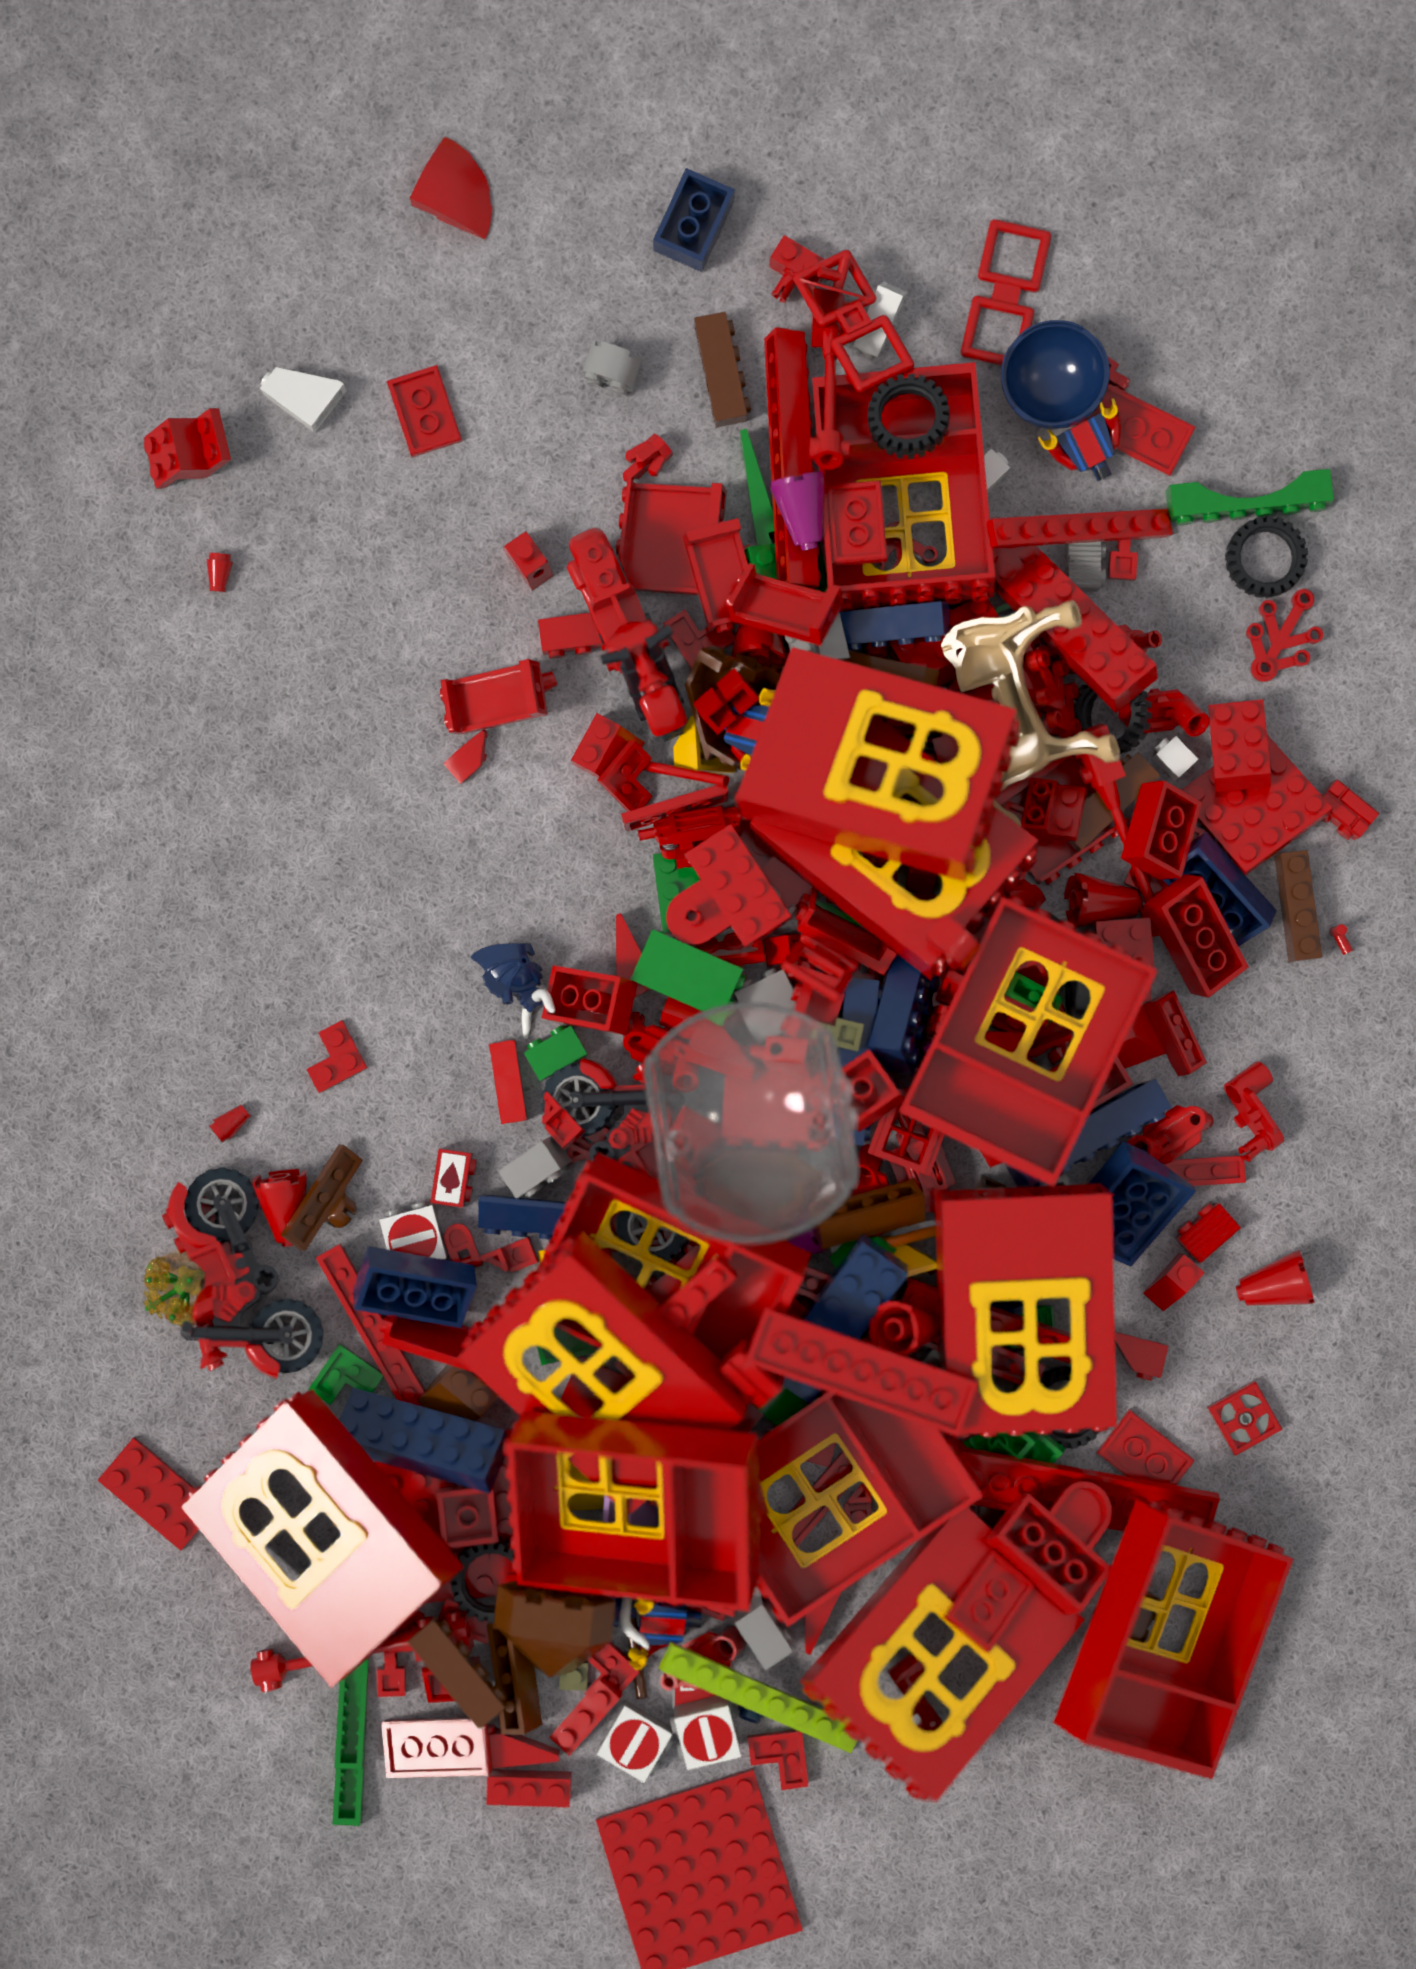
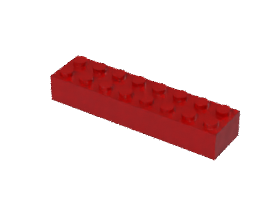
(1096, 649)

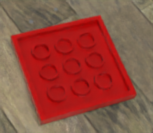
(1259, 821)

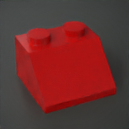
(601, 745)

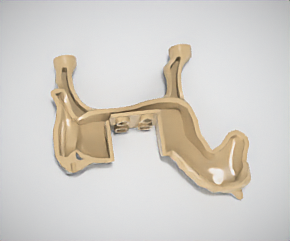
(995, 654)

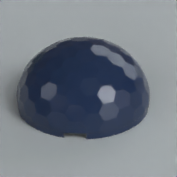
(1055, 374)

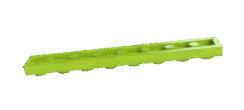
(754, 1695)

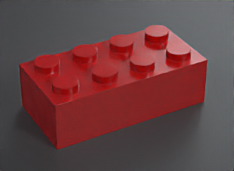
(931, 653)
(1196, 935)

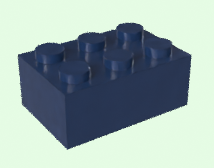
(693, 220)

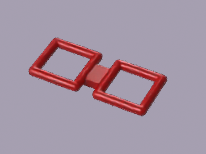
(1006, 287)
(854, 323)
(825, 959)

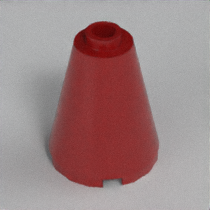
(759, 644)
(1098, 900)
(280, 1198)
(1277, 1283)
(902, 1327)

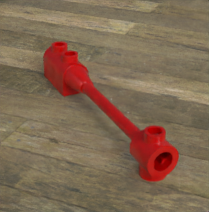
(828, 445)
(1103, 779)
(271, 1669)

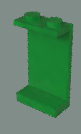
(687, 973)

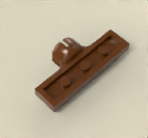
(325, 1200)

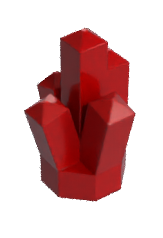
(647, 457)

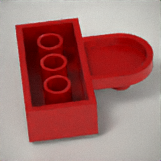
(729, 894)
(1057, 1543)

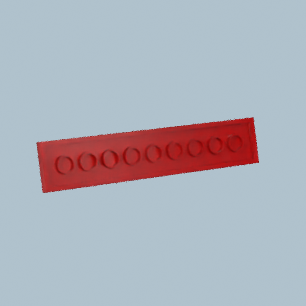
(1014, 1477)

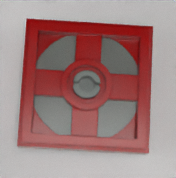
(1244, 1418)

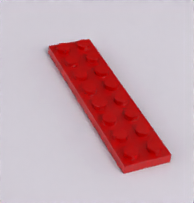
(861, 1371)

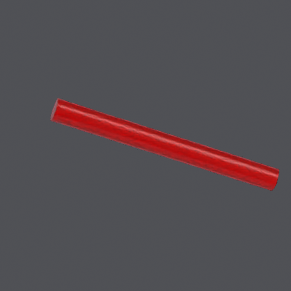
(687, 773)

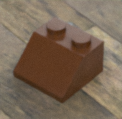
(458, 1394)

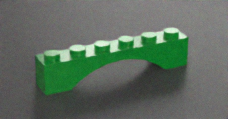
(1194, 501)

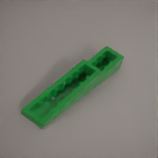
(759, 501)
(351, 1748)

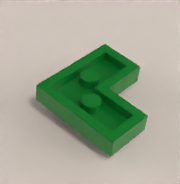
(345, 1368)

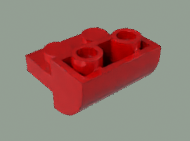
(1053, 810)

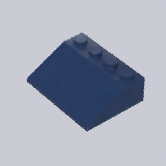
(1143, 1199)

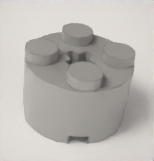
(611, 366)

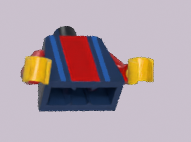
(1088, 443)
(745, 730)
(661, 1625)

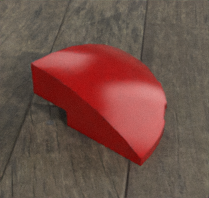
(454, 190)

